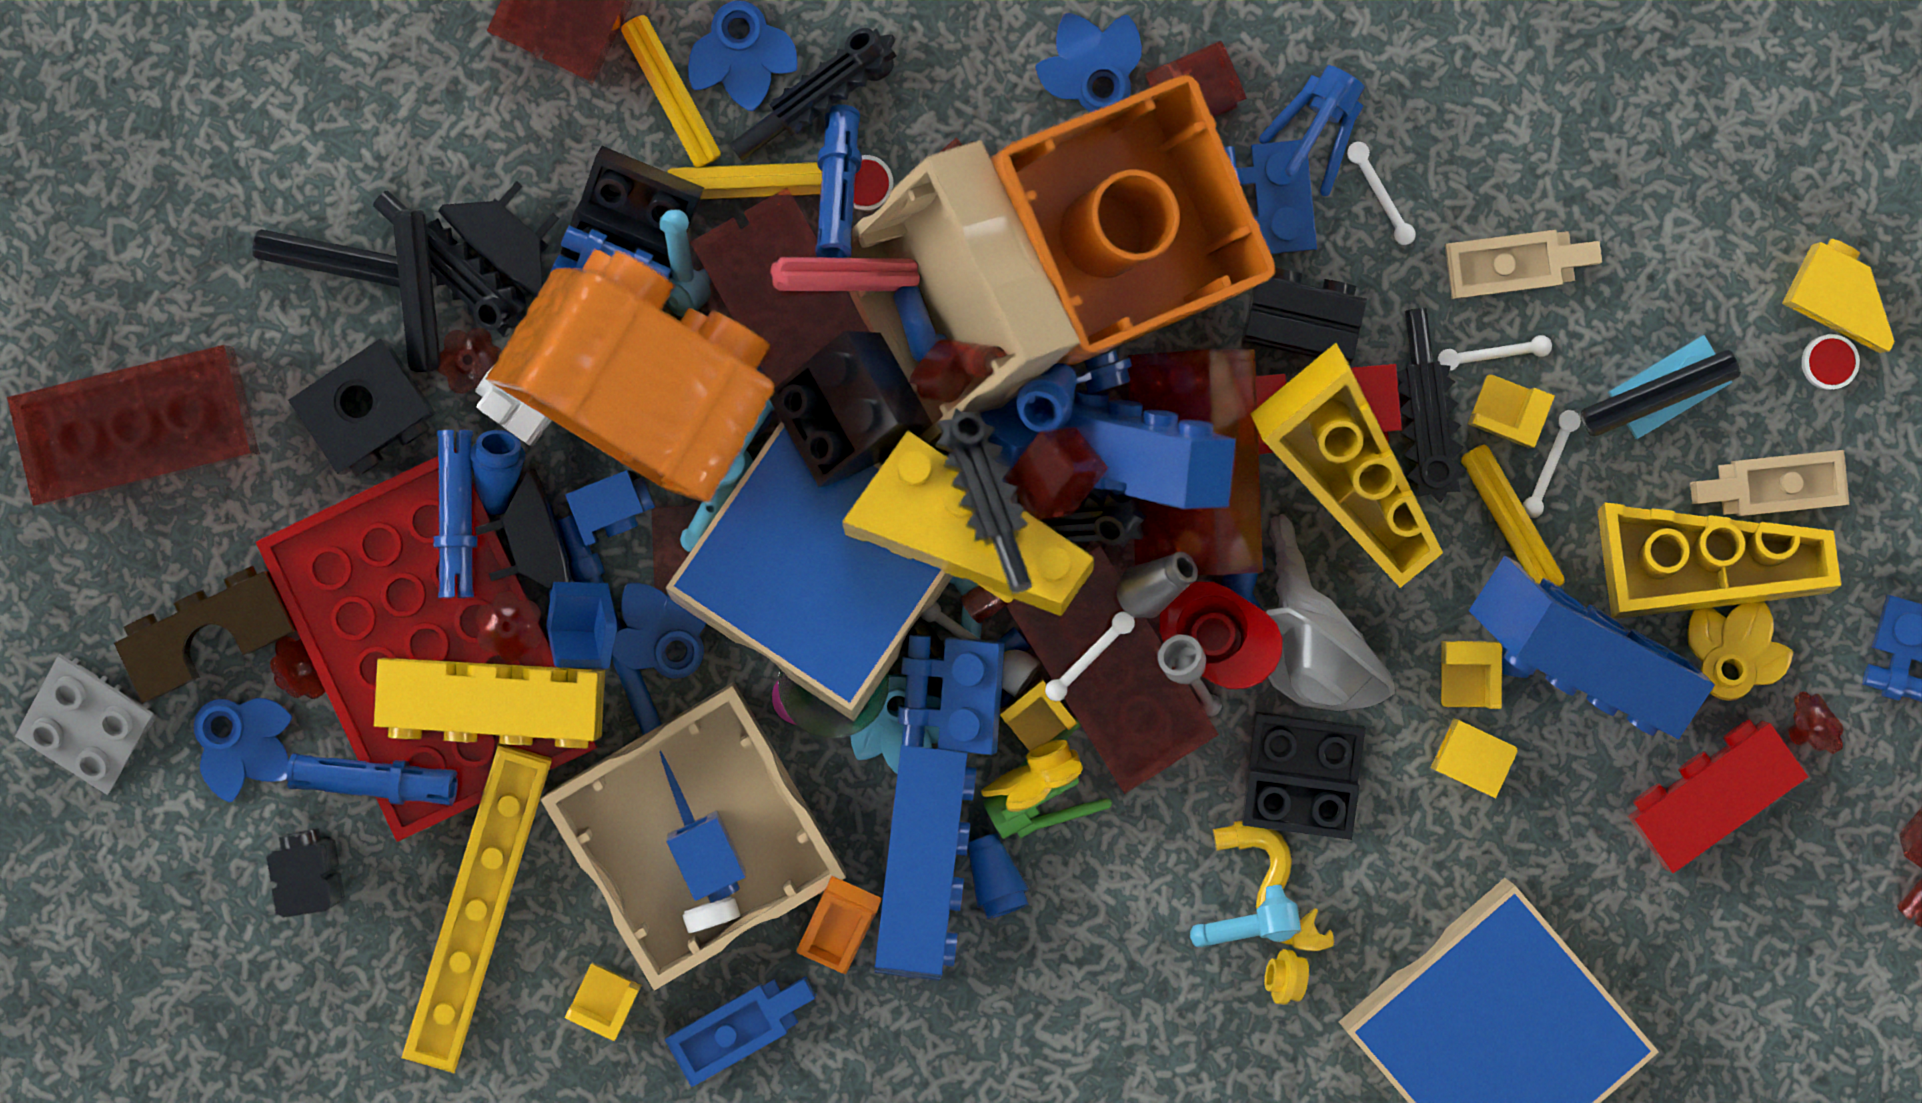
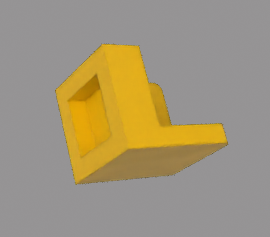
(1511, 411)
(1471, 674)
(1035, 716)
(1474, 758)
(603, 1001)

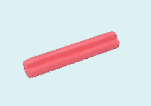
(844, 274)

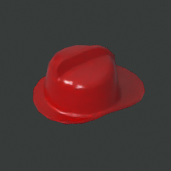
(1236, 636)

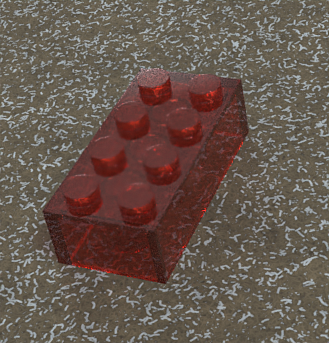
(1222, 391)
(133, 425)
(1123, 697)

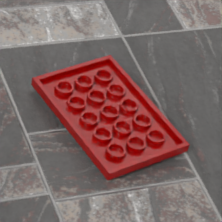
(368, 590)

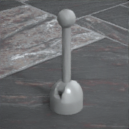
(1190, 661)
(1018, 665)

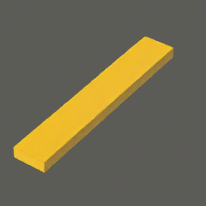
(476, 907)

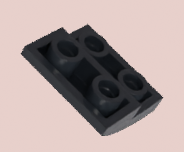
(628, 201)
(1303, 775)

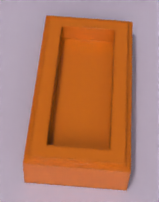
(838, 925)

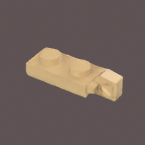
(1516, 262)
(1777, 484)

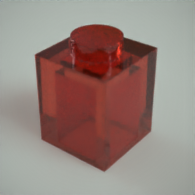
(1056, 473)

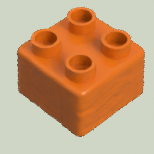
(1135, 215)
(632, 378)

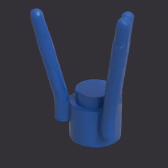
(1333, 97)

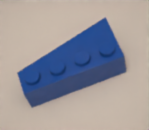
(1152, 452)
(1589, 652)
(922, 862)

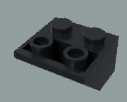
(848, 406)

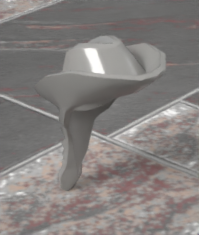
(1322, 653)

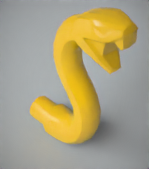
(1278, 874)

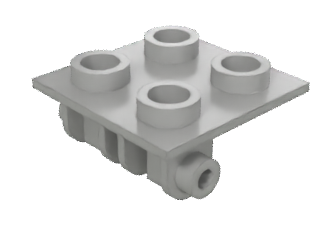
(85, 723)

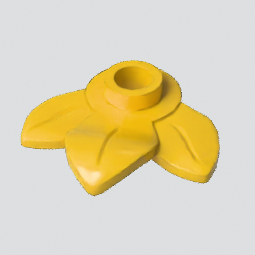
(1741, 641)
(1048, 768)

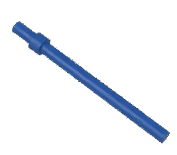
(588, 569)

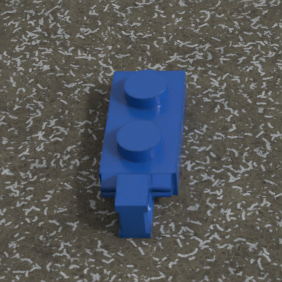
(737, 1028)

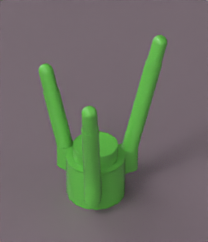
(1022, 822)

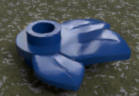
(1091, 55)
(741, 63)
(1104, 372)
(651, 625)
(248, 750)

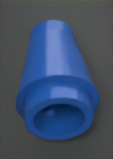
(1048, 399)
(496, 468)
(995, 878)

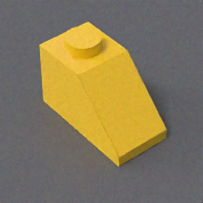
(1841, 295)

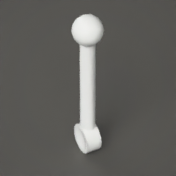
(1358, 153)
(1539, 346)
(1568, 422)
(1121, 624)

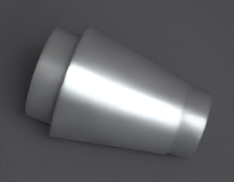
(1155, 584)

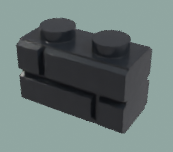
(1304, 317)
(305, 874)

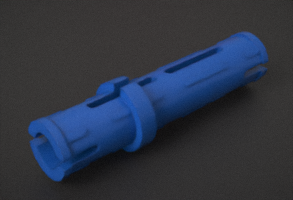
(839, 163)
(455, 514)
(384, 780)

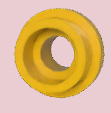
(1287, 977)

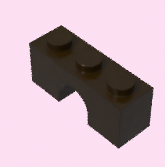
(159, 651)

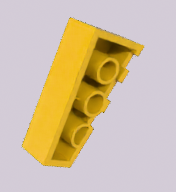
(1340, 454)
(918, 517)
(1714, 563)
(489, 699)

